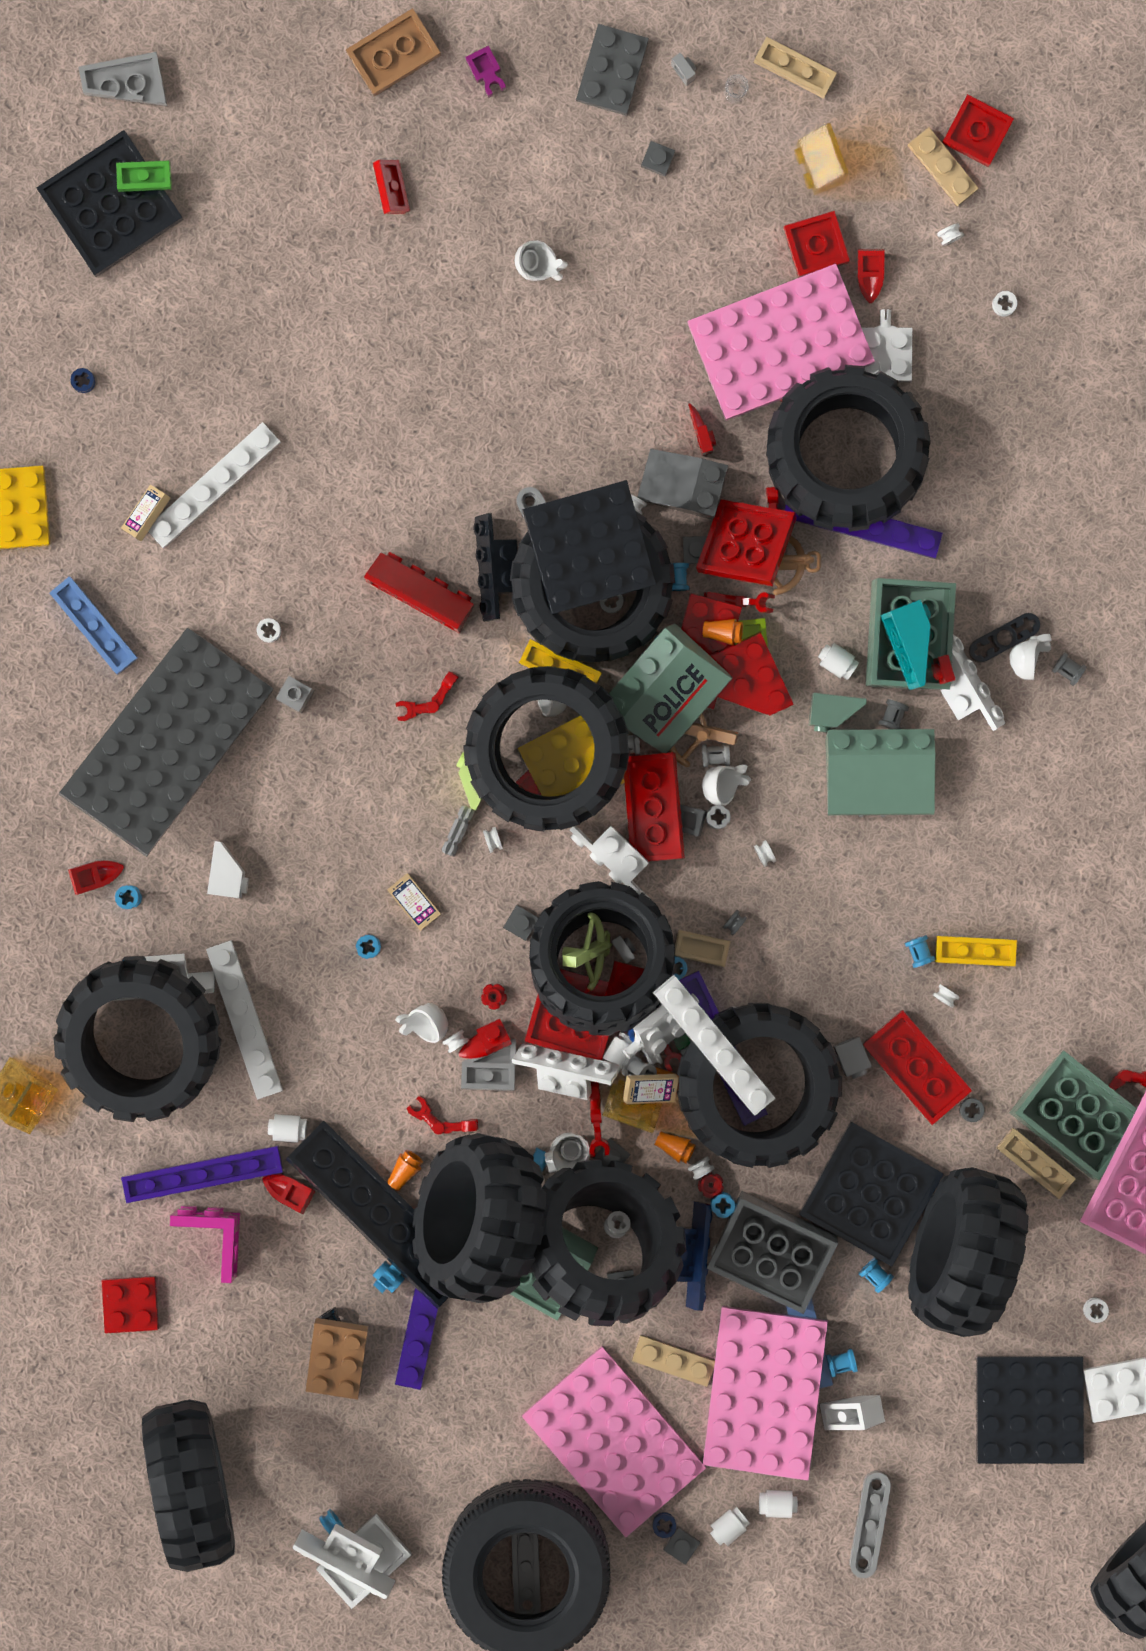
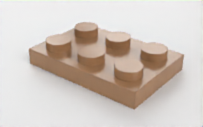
(393, 52)
(336, 1358)

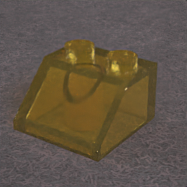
(821, 160)
(23, 1096)
(637, 1115)

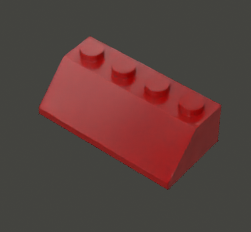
(419, 592)

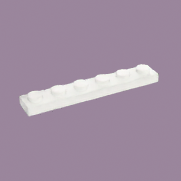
(213, 485)
(244, 1019)
(714, 1045)

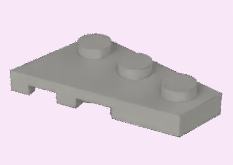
(125, 79)

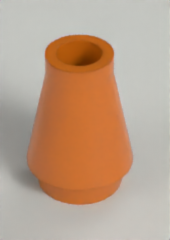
(724, 631)
(675, 1146)
(406, 1167)

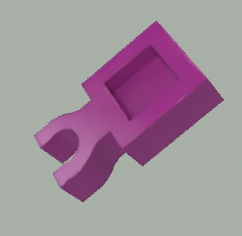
(485, 67)

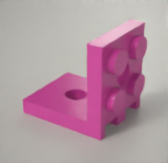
(214, 1218)

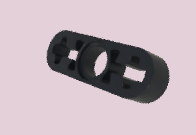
(1025, 634)

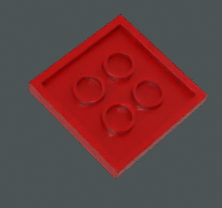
(746, 542)
(551, 1033)

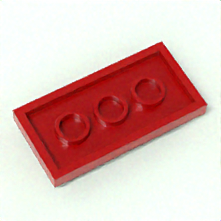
(709, 610)
(654, 806)
(917, 1067)

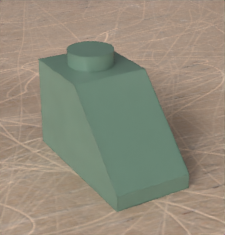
(832, 710)

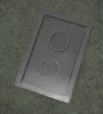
(612, 69)

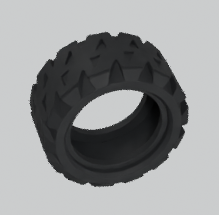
(611, 904)

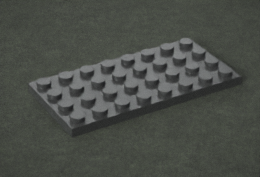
(166, 742)

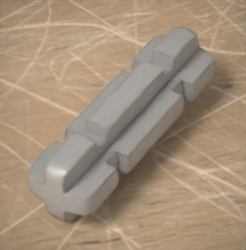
(458, 830)

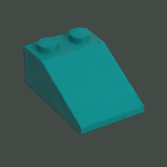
(909, 635)

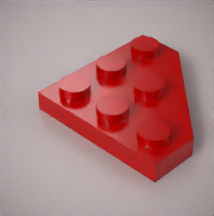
(755, 676)

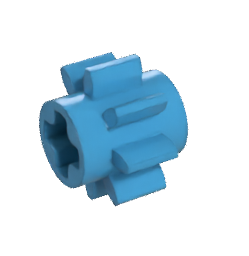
(387, 1277)

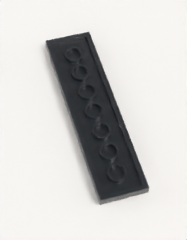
(363, 1200)

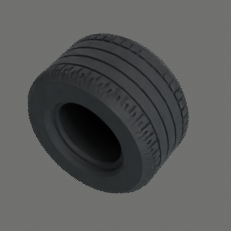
(533, 1509)

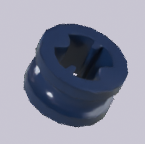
(85, 388)
(666, 1517)

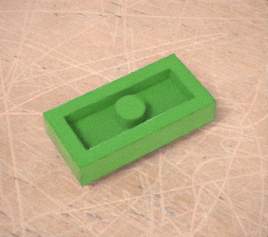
(143, 176)

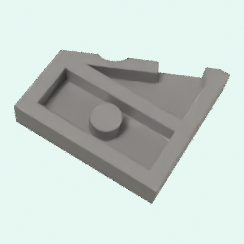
(490, 1072)

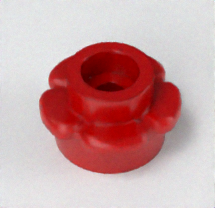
(501, 997)
(709, 1192)

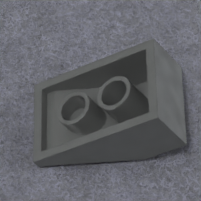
(682, 483)

